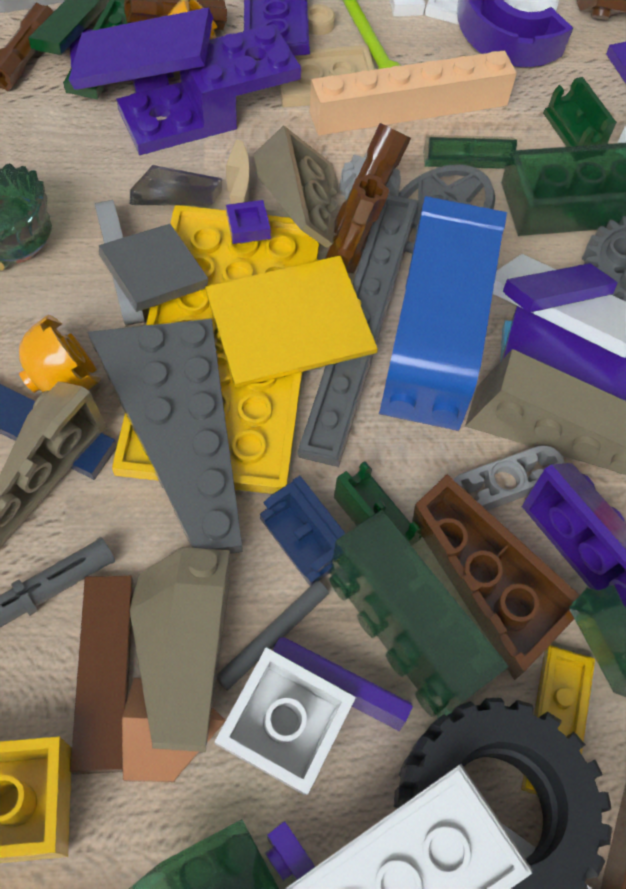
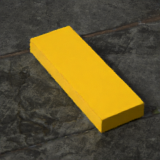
(564, 692)

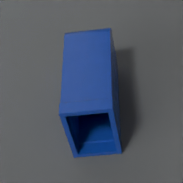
(444, 314)

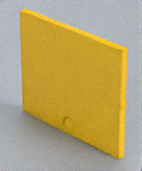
(289, 321)

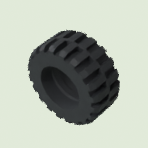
(551, 763)

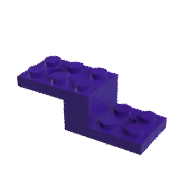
(207, 95)

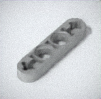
(112, 231)

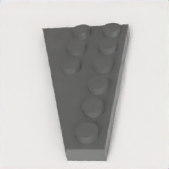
(176, 408)

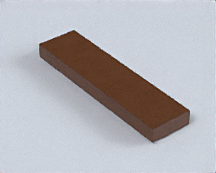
(102, 675)

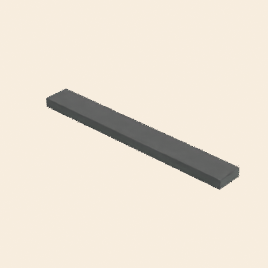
(344, 381)

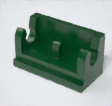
(579, 115)
(363, 498)

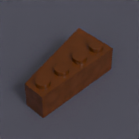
(498, 577)

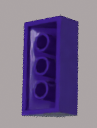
(580, 526)

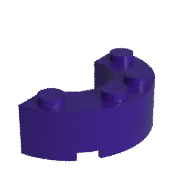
(525, 36)

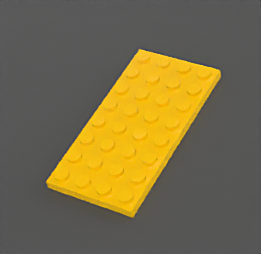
(257, 415)

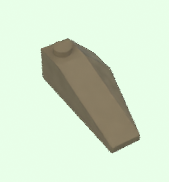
(49, 443)

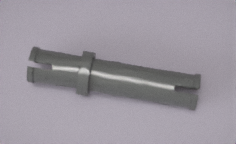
(64, 574)

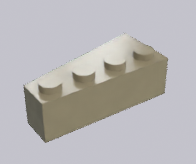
(551, 409)

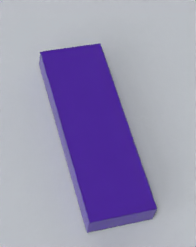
(559, 287)
(369, 697)

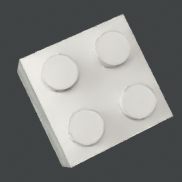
(285, 721)

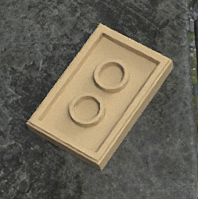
(322, 64)

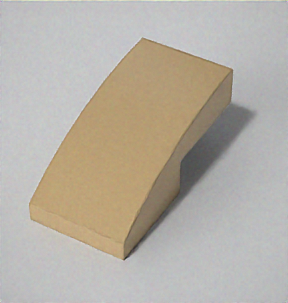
(238, 174)

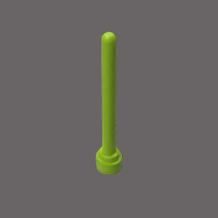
(369, 35)

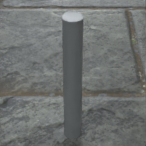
(268, 638)

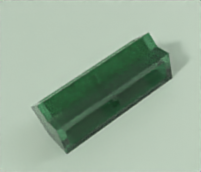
(468, 150)
(603, 625)

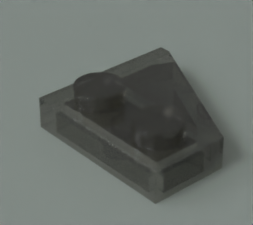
(175, 187)

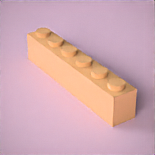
(411, 92)

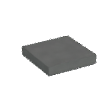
(153, 267)

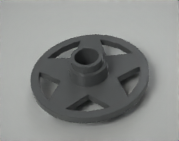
(460, 191)

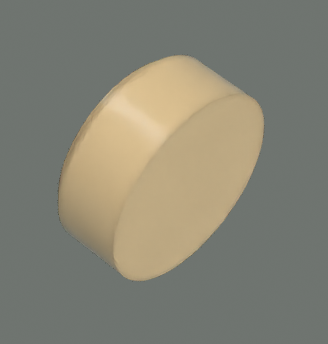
(321, 19)

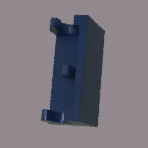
(302, 529)

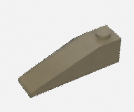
(300, 183)
(178, 642)

